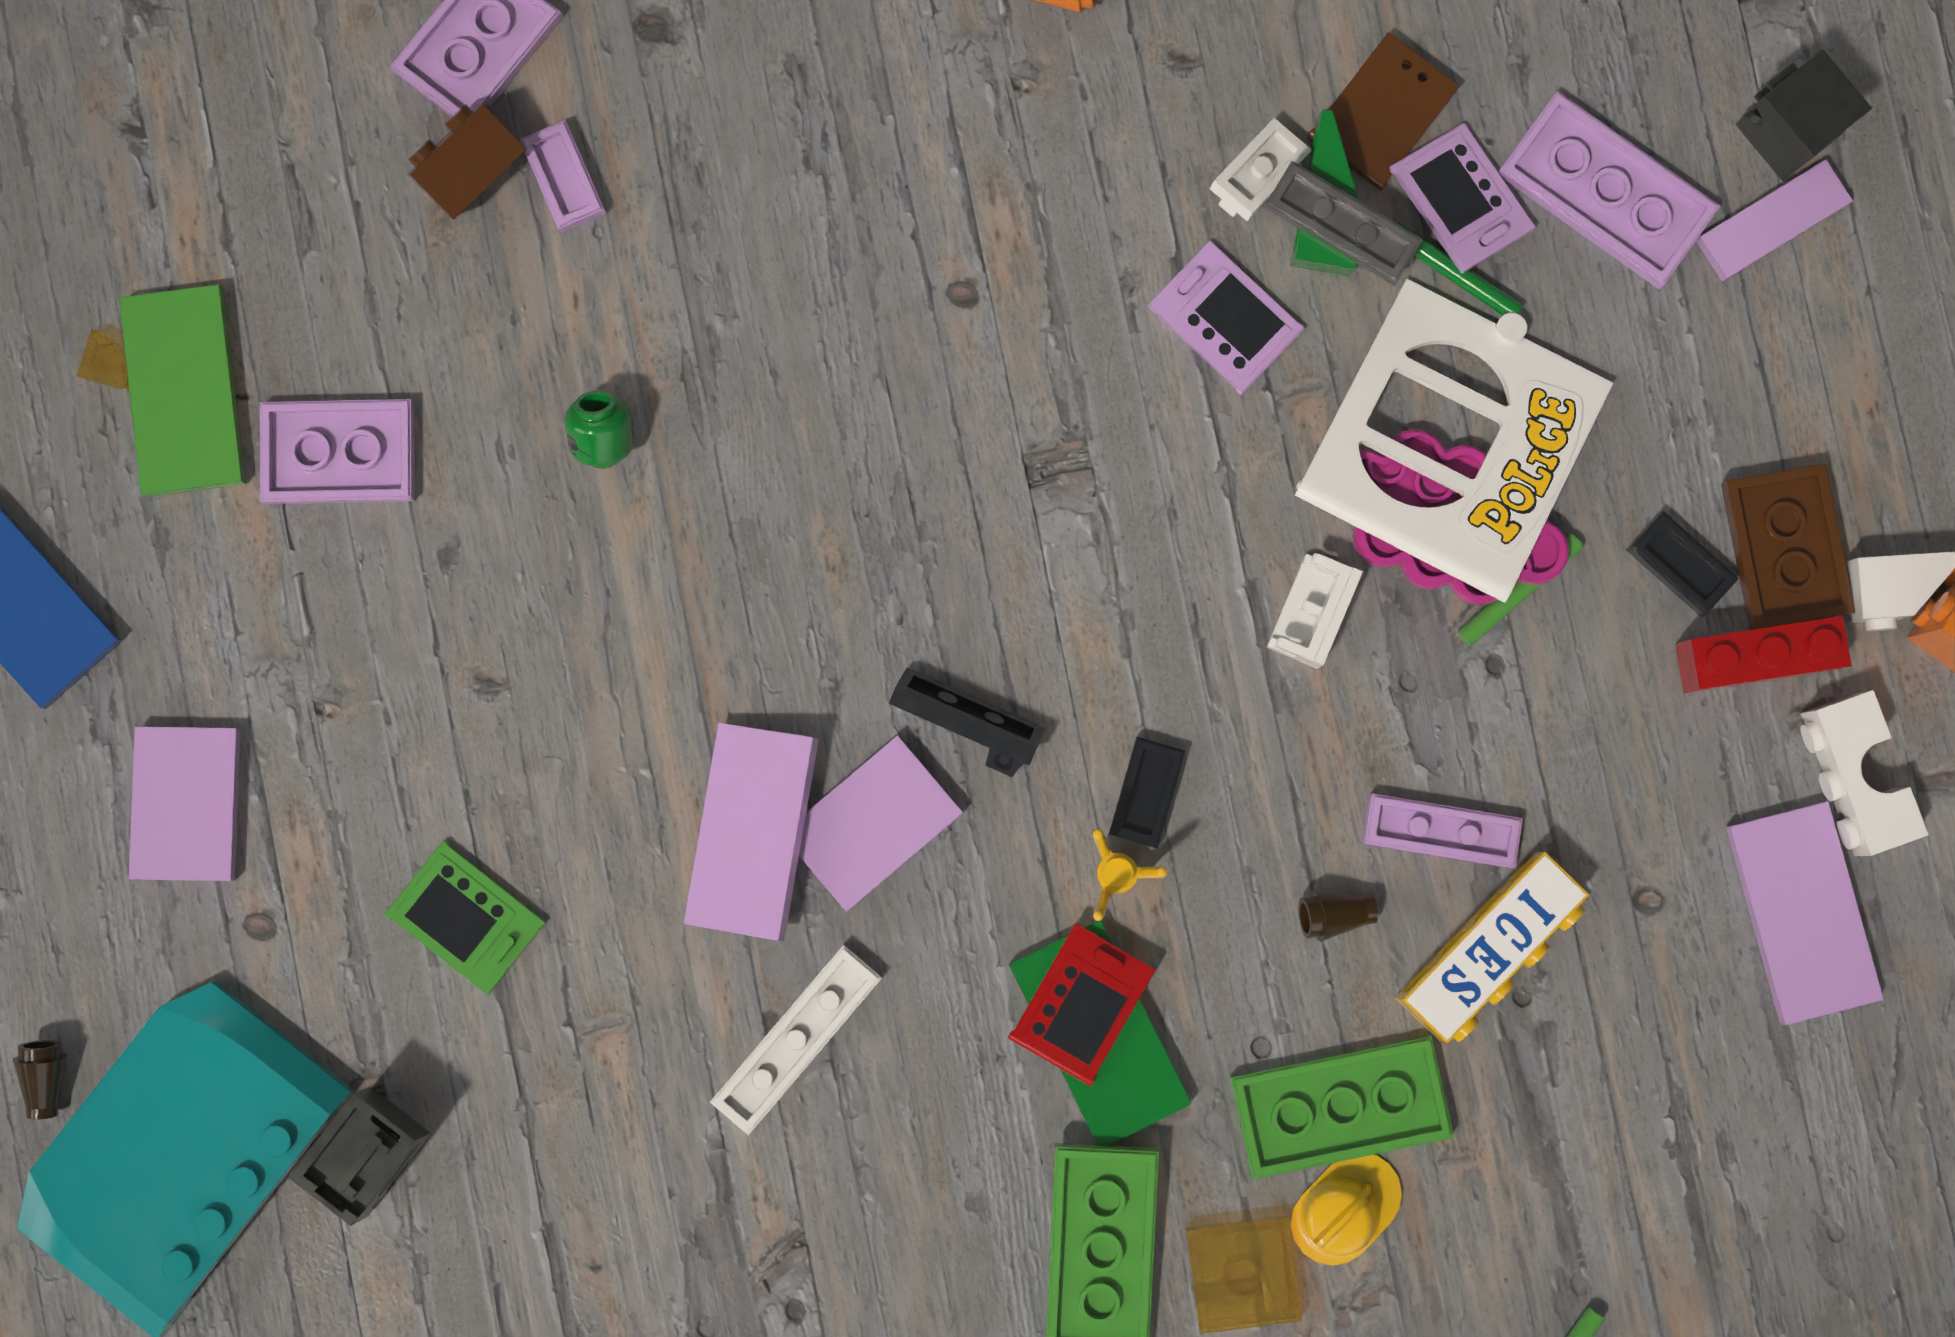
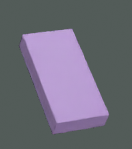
(563, 176)

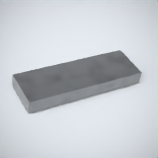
(1343, 223)

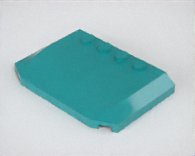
(176, 1153)

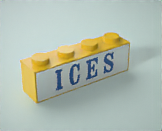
(1493, 947)

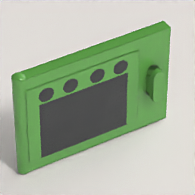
(465, 917)

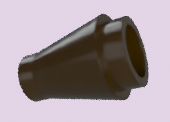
(1333, 913)
(40, 1077)

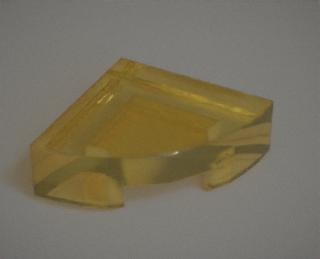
(104, 362)

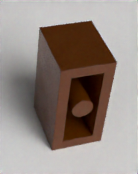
(464, 159)

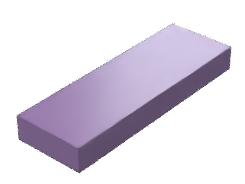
(1774, 220)
(1442, 831)

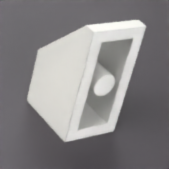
(1894, 586)

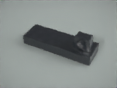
(1007, 736)

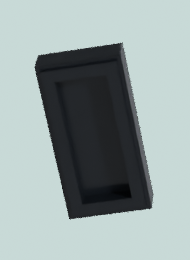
(1682, 564)
(1146, 792)

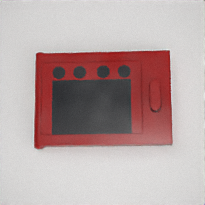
(1082, 1004)

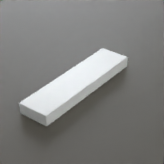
(796, 1039)

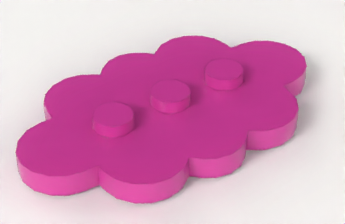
(1417, 490)

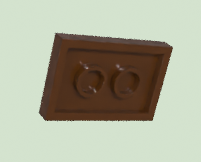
(1787, 547)

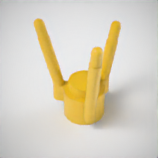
(1117, 873)

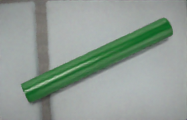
(1467, 281)

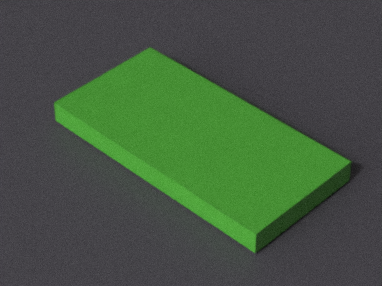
(182, 390)
(1341, 1107)
(1102, 1241)

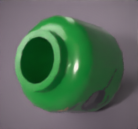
(599, 429)

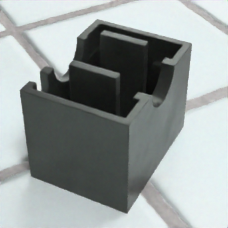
(1802, 113)
(357, 1157)

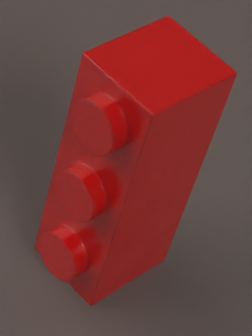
(1763, 654)

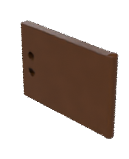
(1388, 108)

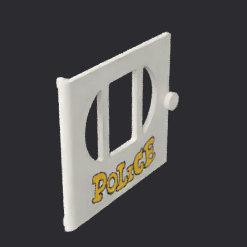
(1503, 509)

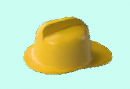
(1346, 1209)

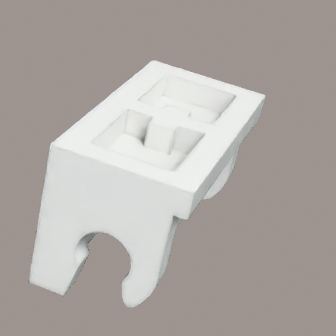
(1314, 610)

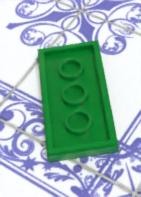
(1136, 1076)

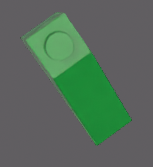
(1330, 164)

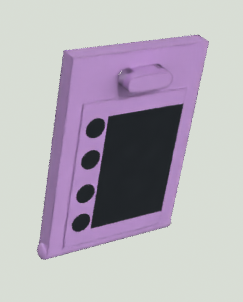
(1462, 198)
(1226, 317)

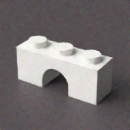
(1840, 738)

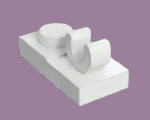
(1258, 169)

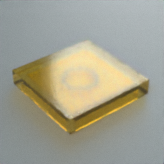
(1243, 1274)

